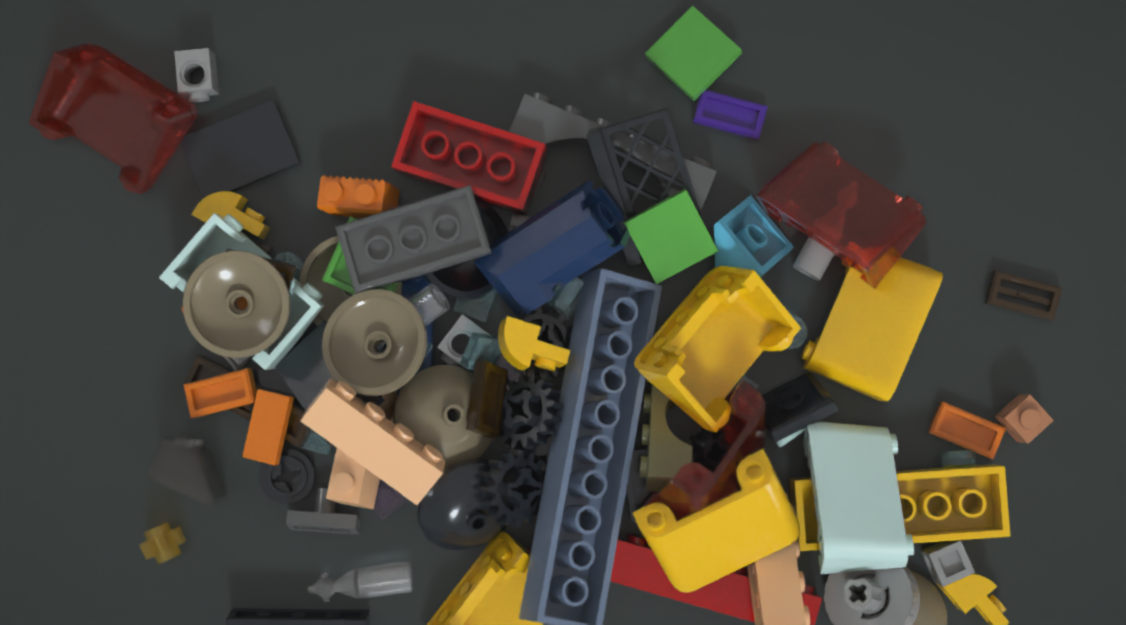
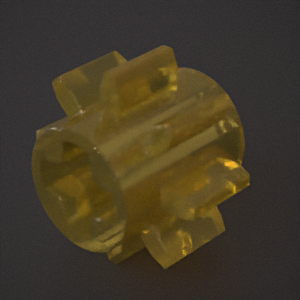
(162, 543)

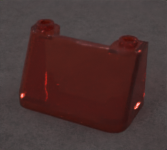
(113, 112)
(843, 211)
(694, 484)

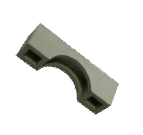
(664, 450)

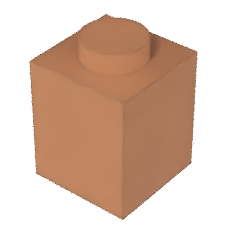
(1023, 418)

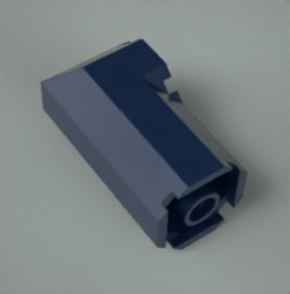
(554, 247)

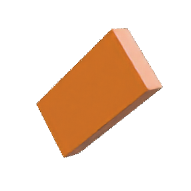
(220, 393)
(268, 427)
(966, 430)

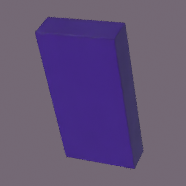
(730, 114)

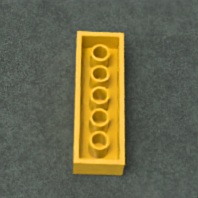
(934, 504)

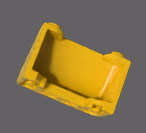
(873, 329)
(714, 342)
(725, 533)
(490, 588)

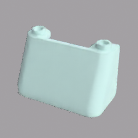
(224, 233)
(856, 497)

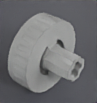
(846, 603)

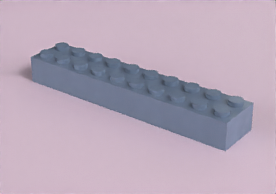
(590, 452)

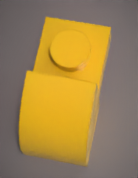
(233, 204)
(520, 345)
(973, 592)

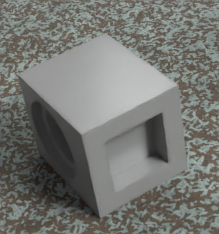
(190, 60)
(462, 326)
(947, 562)

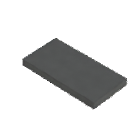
(413, 240)

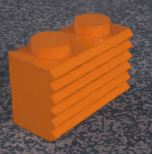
(356, 196)

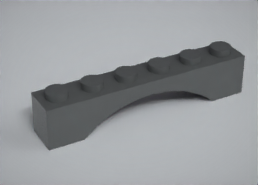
(555, 126)

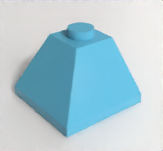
(749, 239)

